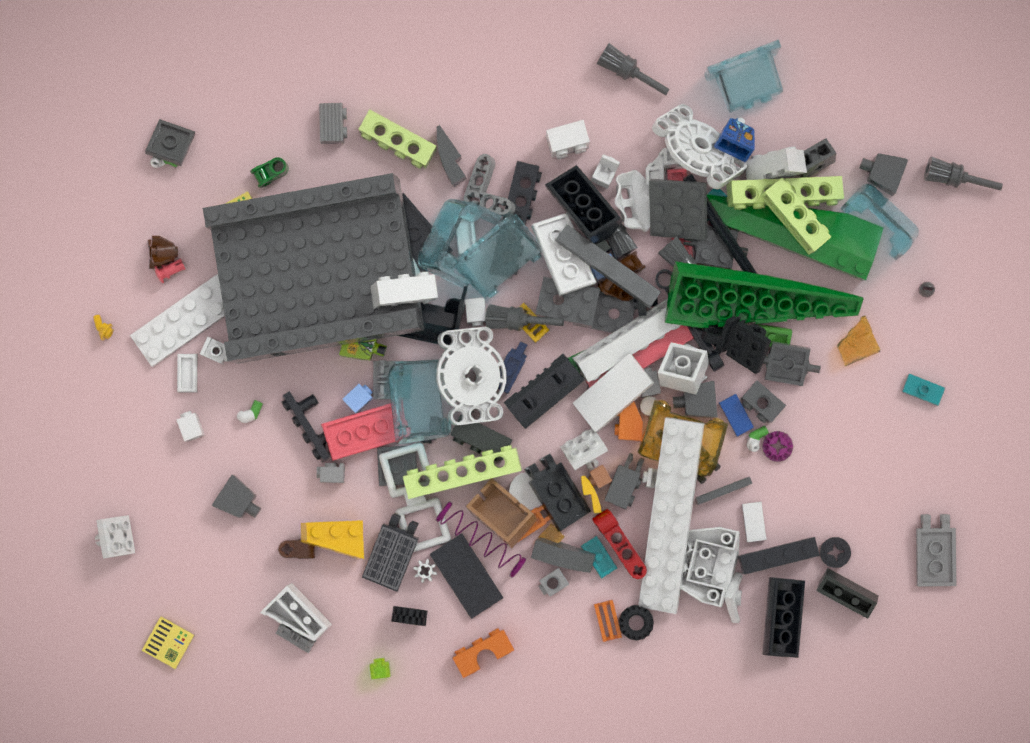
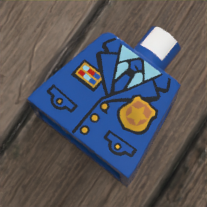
(736, 139)

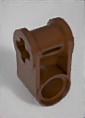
(633, 262)
(612, 289)
(300, 550)

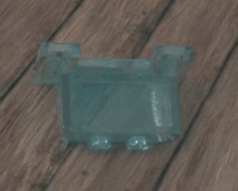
(748, 77)

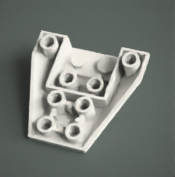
(710, 563)

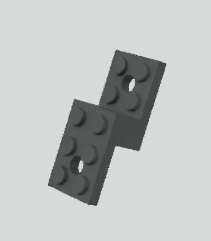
(585, 307)

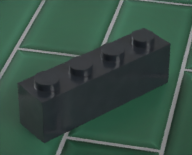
(778, 555)

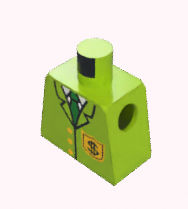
(363, 350)

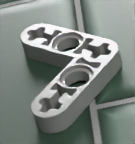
(480, 191)

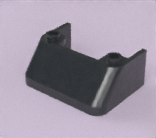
(440, 319)

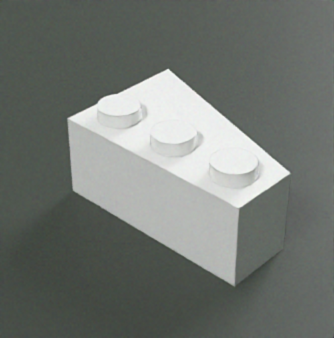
(776, 164)
(404, 290)
(297, 612)

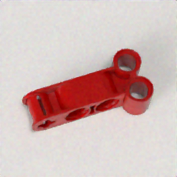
(608, 526)

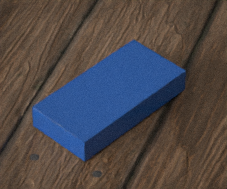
(736, 415)

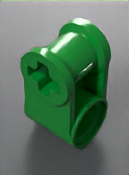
(268, 172)

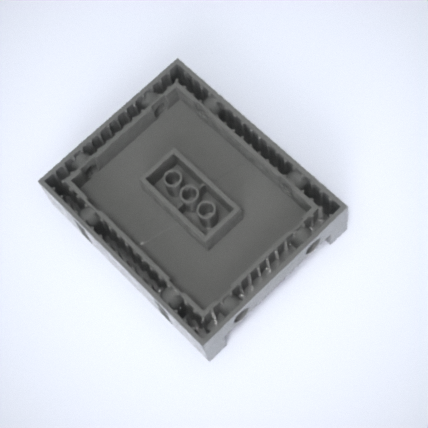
(304, 267)

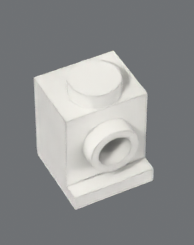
(207, 350)

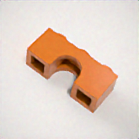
(467, 658)

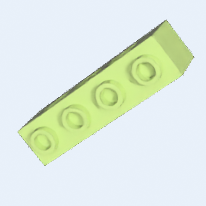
(373, 121)
(797, 227)

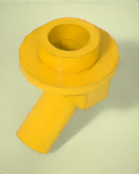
(105, 330)

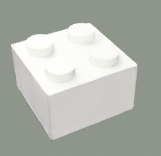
(567, 139)
(683, 368)

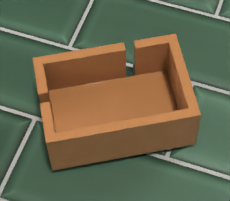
(501, 513)

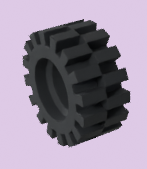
(409, 616)
(636, 634)

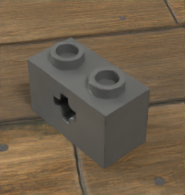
(818, 157)

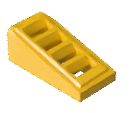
(541, 333)

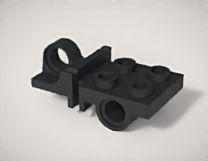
(742, 342)

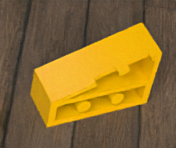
(336, 536)

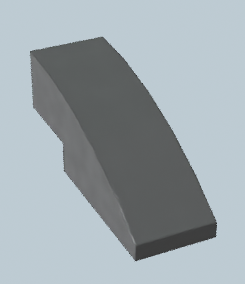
(449, 158)
(563, 555)

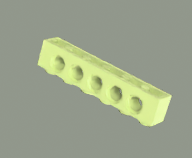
(832, 186)
(416, 489)

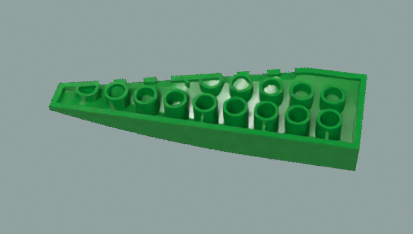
(712, 295)

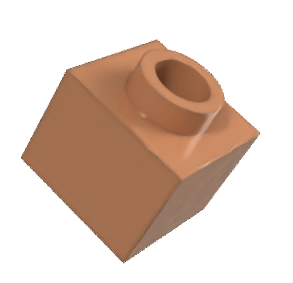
(599, 477)

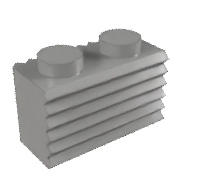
(331, 123)

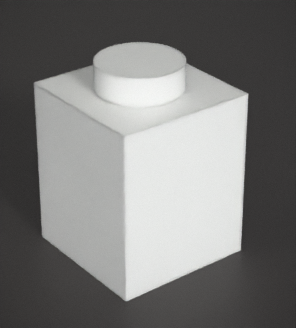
(475, 311)
(190, 426)

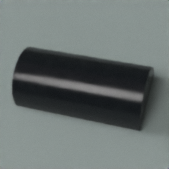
(584, 204)
(783, 617)

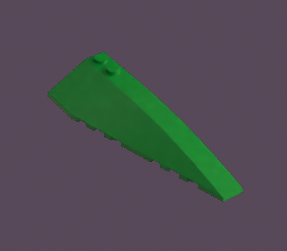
(847, 251)

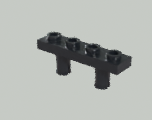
(297, 409)

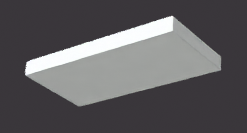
(565, 268)
(613, 393)

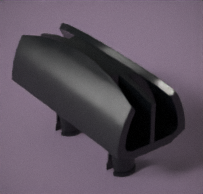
(544, 391)

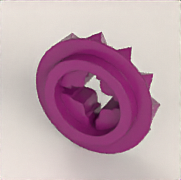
(771, 452)

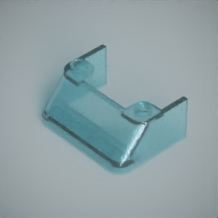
(433, 253)

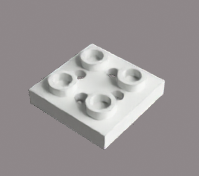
(584, 449)
(111, 536)

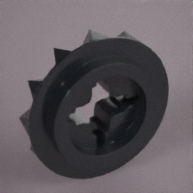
(842, 558)

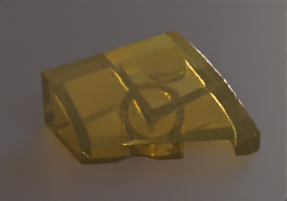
(858, 343)

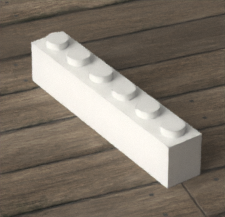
(626, 340)

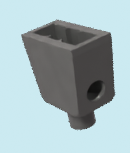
(885, 171)
(701, 404)
(236, 499)

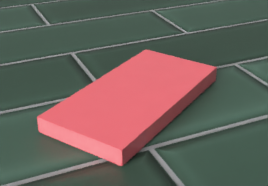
(359, 432)

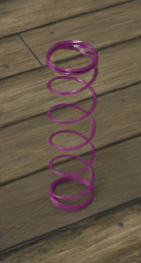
(518, 566)

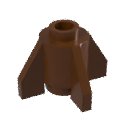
(161, 251)

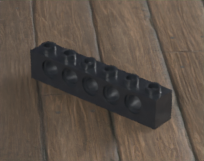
(531, 173)

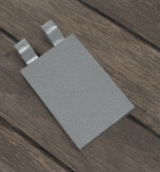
(935, 553)

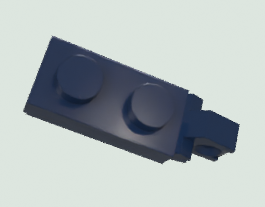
(513, 364)

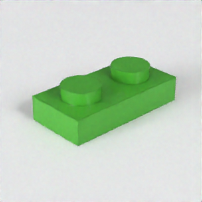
(777, 334)

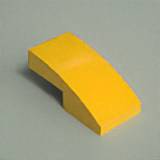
(588, 489)

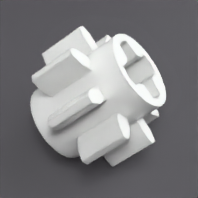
(430, 571)

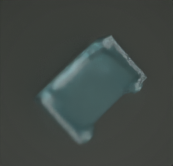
(905, 230)
(498, 255)
(416, 402)

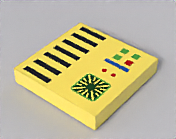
(168, 642)

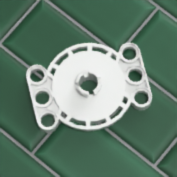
(684, 143)
(462, 390)

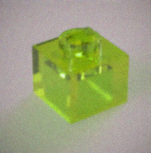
(380, 668)

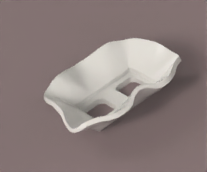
(637, 201)

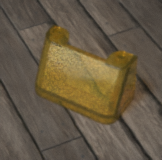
(712, 439)

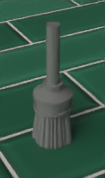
(626, 67)
(954, 175)
(621, 243)
(676, 252)
(515, 318)

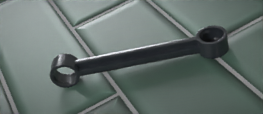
(714, 359)

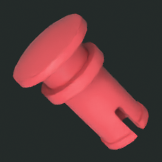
(168, 270)

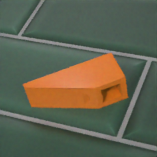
(629, 424)

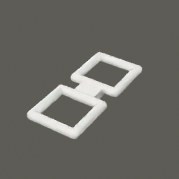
(417, 503)

